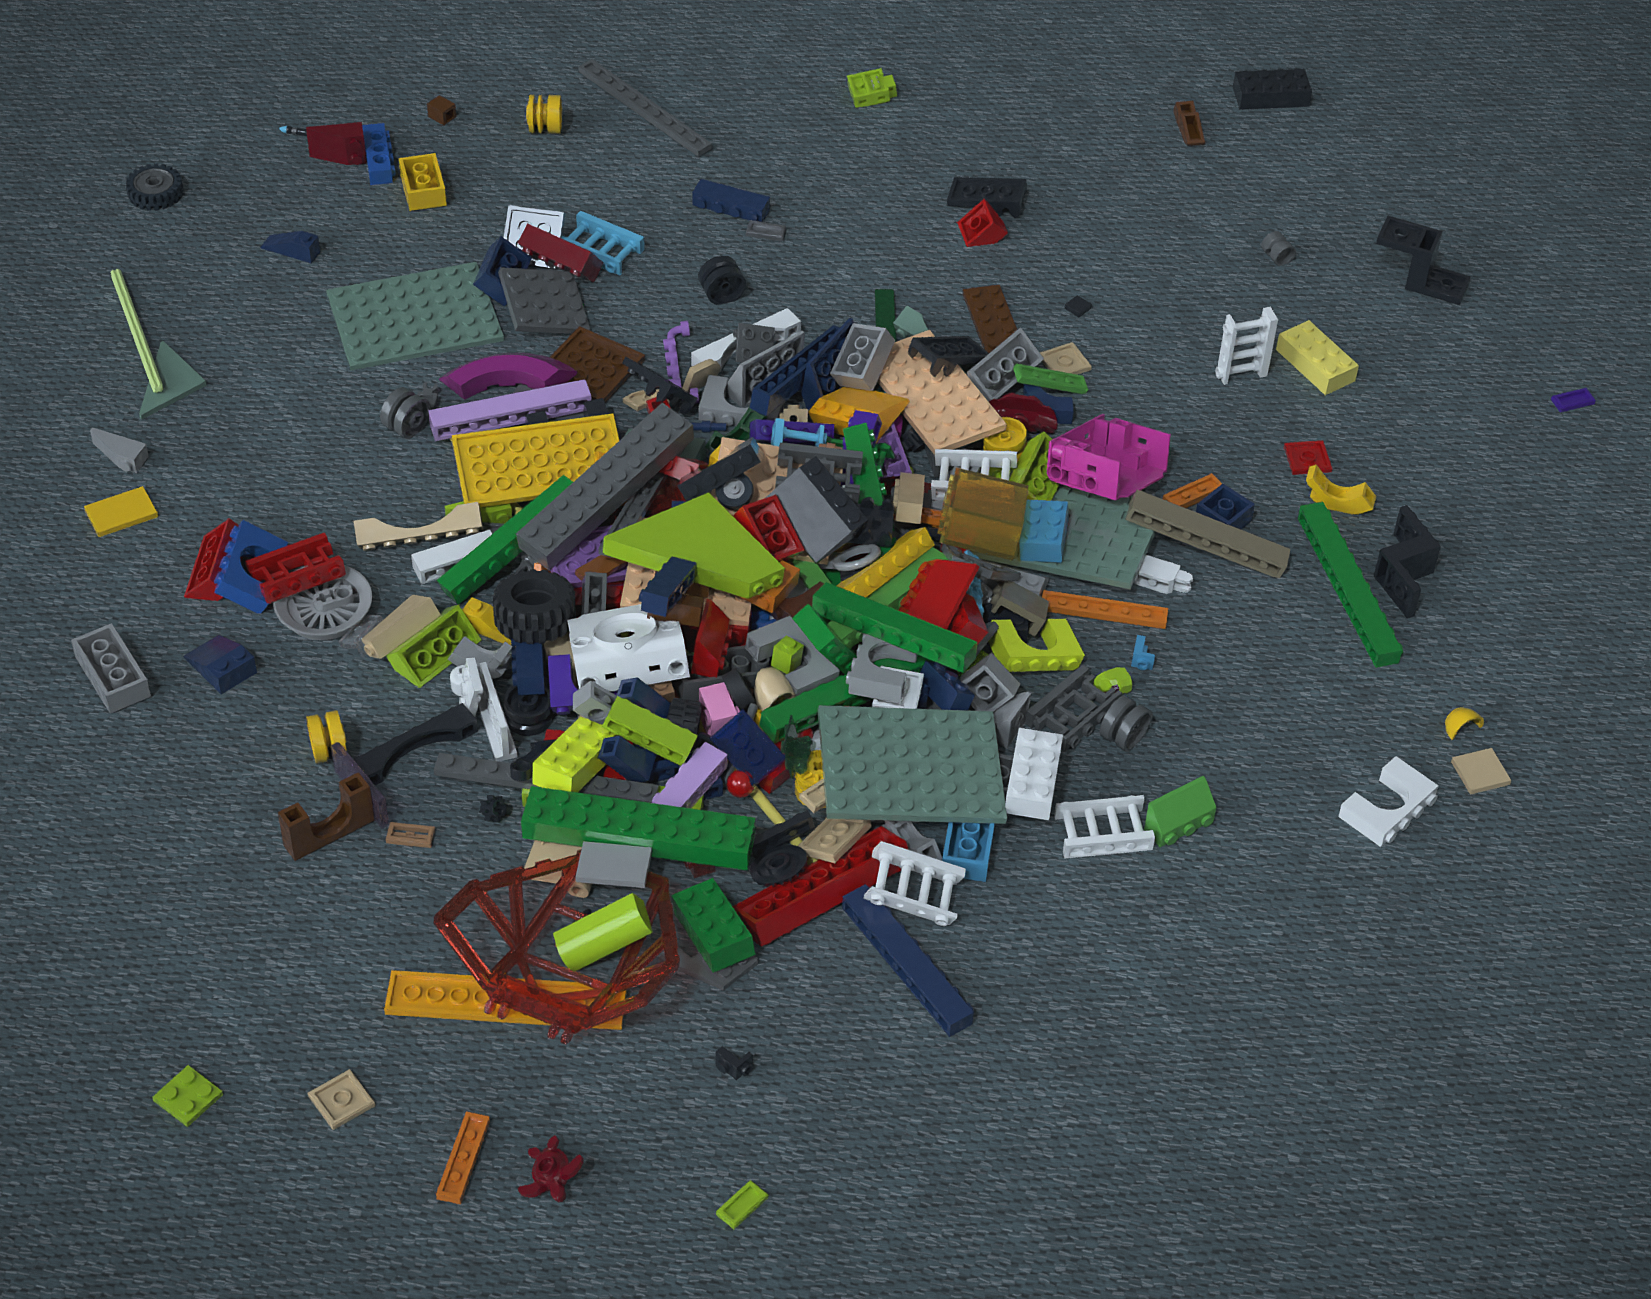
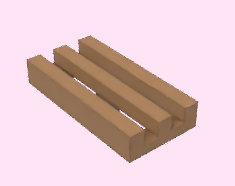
(410, 838)

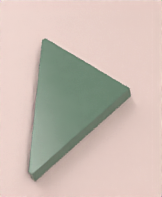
(177, 380)

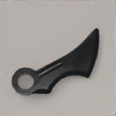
(522, 767)

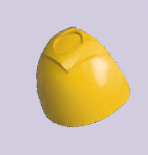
(1459, 717)

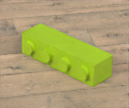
(649, 731)

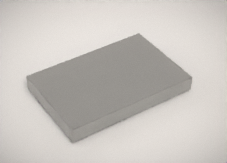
(613, 864)

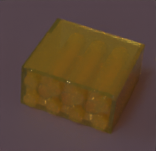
(983, 513)

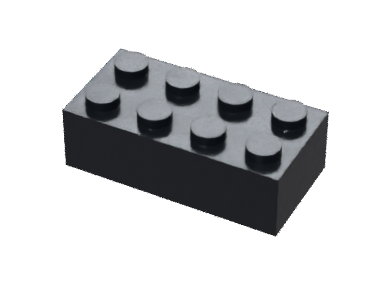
(1272, 89)

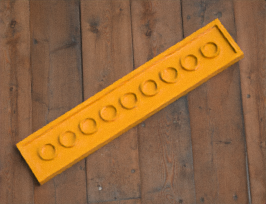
(463, 998)

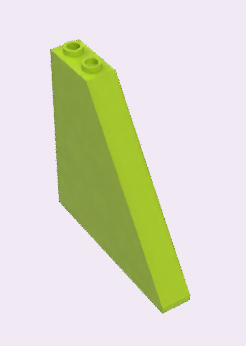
(705, 534)

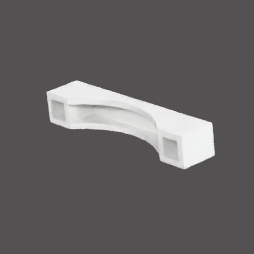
(785, 325)

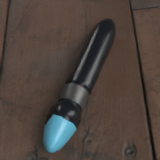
(297, 131)

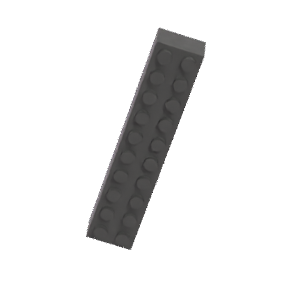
(605, 486)

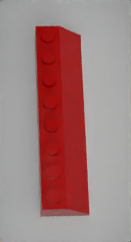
(816, 890)

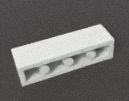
(436, 561)

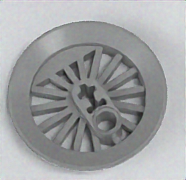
(329, 603)

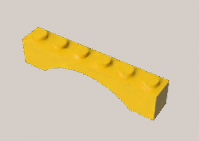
(902, 554)

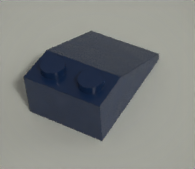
(222, 663)

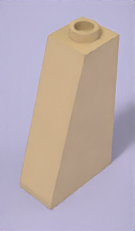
(400, 625)

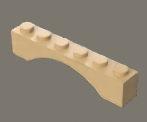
(461, 519)

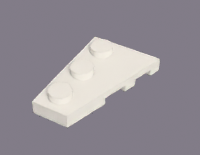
(471, 686)

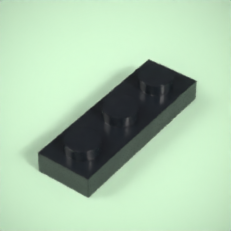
(782, 833)

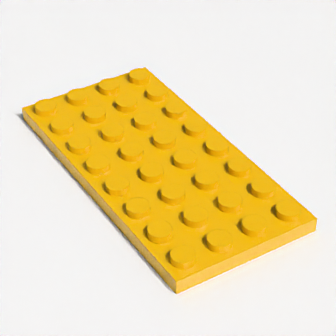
(527, 459)

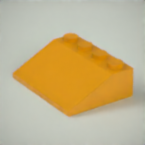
(841, 404)

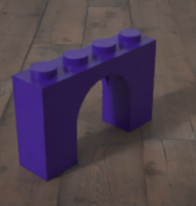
(562, 683)

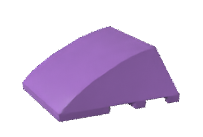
(892, 467)

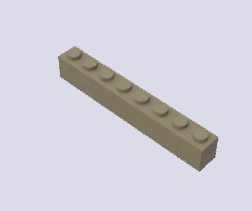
(1208, 534)

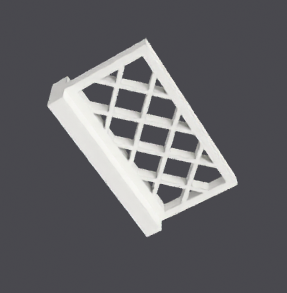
(494, 719)

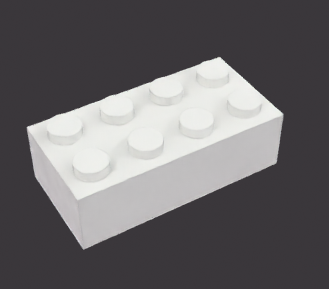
(1033, 773)

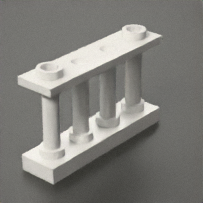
(1261, 352)
(968, 459)
(1104, 844)
(929, 869)

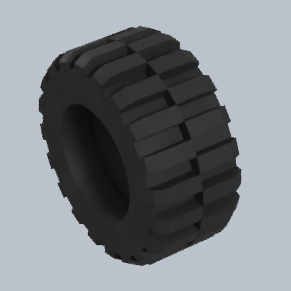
(534, 606)

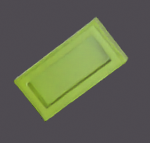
(742, 1204)

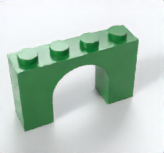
(825, 639)

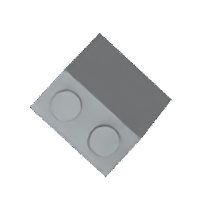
(1010, 718)

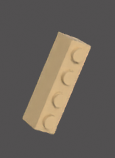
(908, 497)

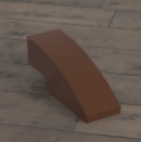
(1189, 123)

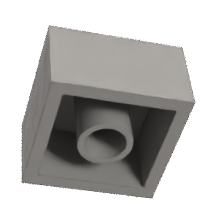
(990, 684)

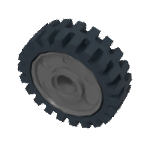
(154, 187)

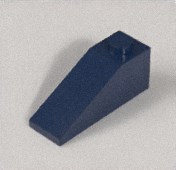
(296, 245)

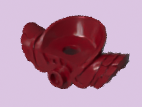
(1028, 411)

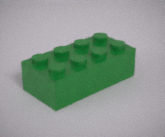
(713, 925)

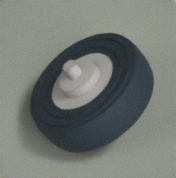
(735, 492)

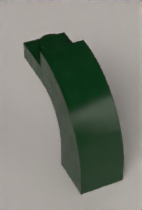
(740, 432)

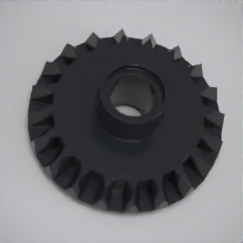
(778, 865)

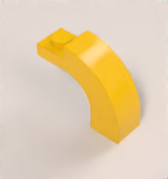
(1338, 498)

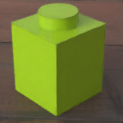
(787, 655)

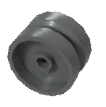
(405, 412)
(1125, 723)

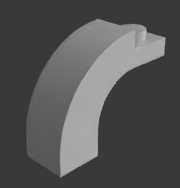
(496, 661)
(915, 841)

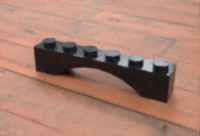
(449, 726)

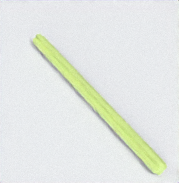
(137, 331)

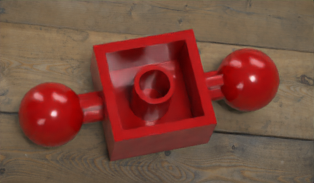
(739, 782)

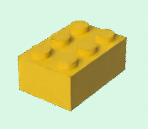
(422, 181)

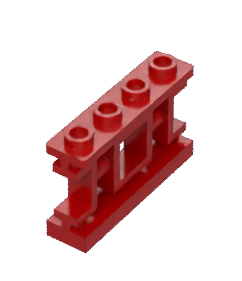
(311, 553)

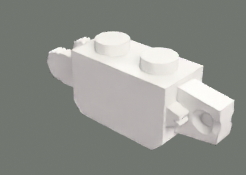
(1163, 576)

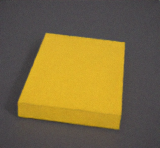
(120, 511)

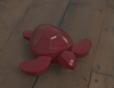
(551, 1171)

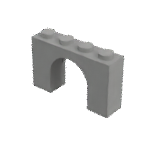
(716, 409)
(818, 668)
(872, 680)

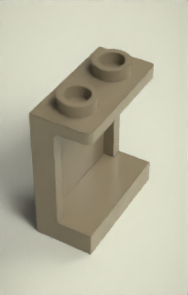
(1021, 602)

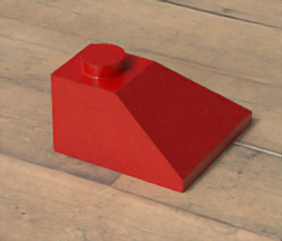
(982, 226)

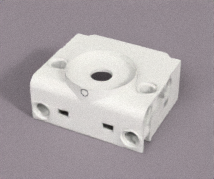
(601, 652)

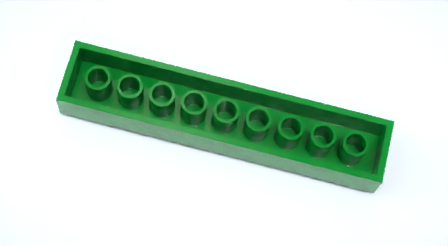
(668, 829)

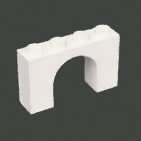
(1383, 824)

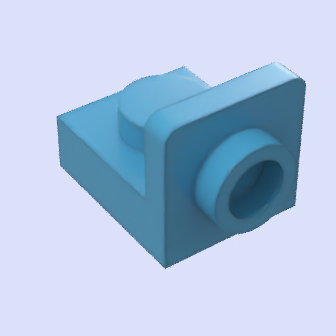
(1141, 658)

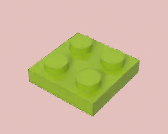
(187, 1096)

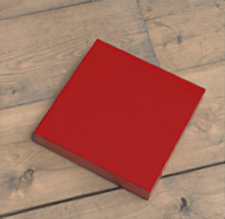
(1306, 454)

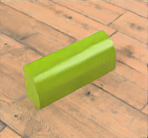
(603, 932)

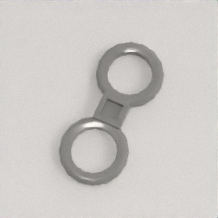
(837, 559)

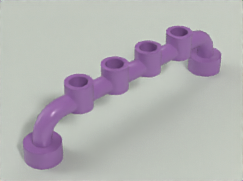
(671, 356)

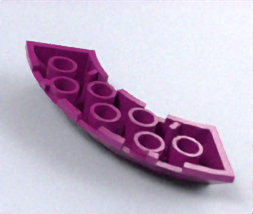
(506, 370)

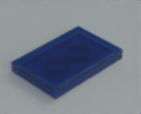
(748, 747)

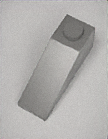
(122, 451)

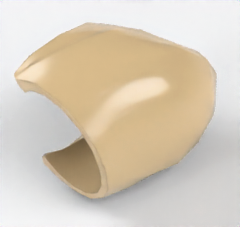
(769, 685)

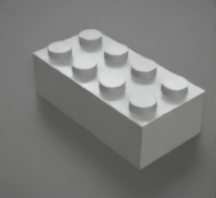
(111, 668)

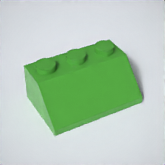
(1180, 812)

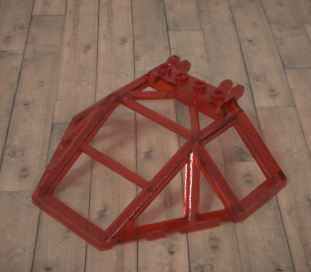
(526, 997)

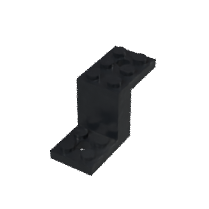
(1424, 245)
(1407, 561)

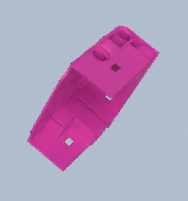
(1110, 458)

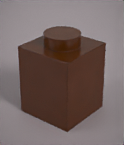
(441, 110)

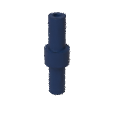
(706, 426)

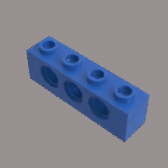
(378, 154)

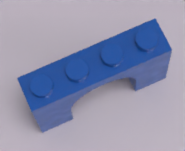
(233, 580)

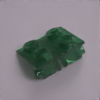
(796, 749)

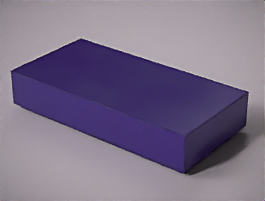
(1573, 400)

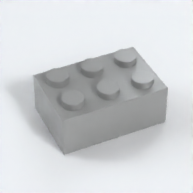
(862, 357)

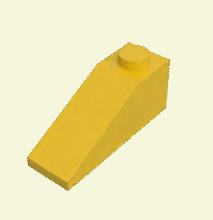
(482, 619)

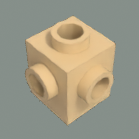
(801, 414)

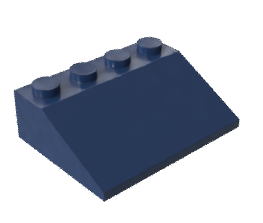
(817, 377)

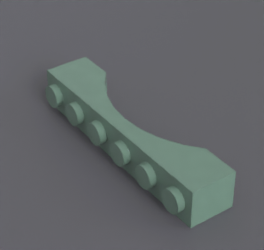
(912, 323)

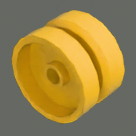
(1011, 439)
(324, 737)

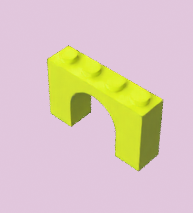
(1017, 656)

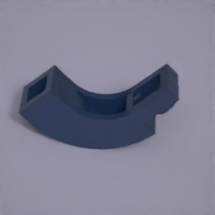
(1061, 405)
(666, 769)

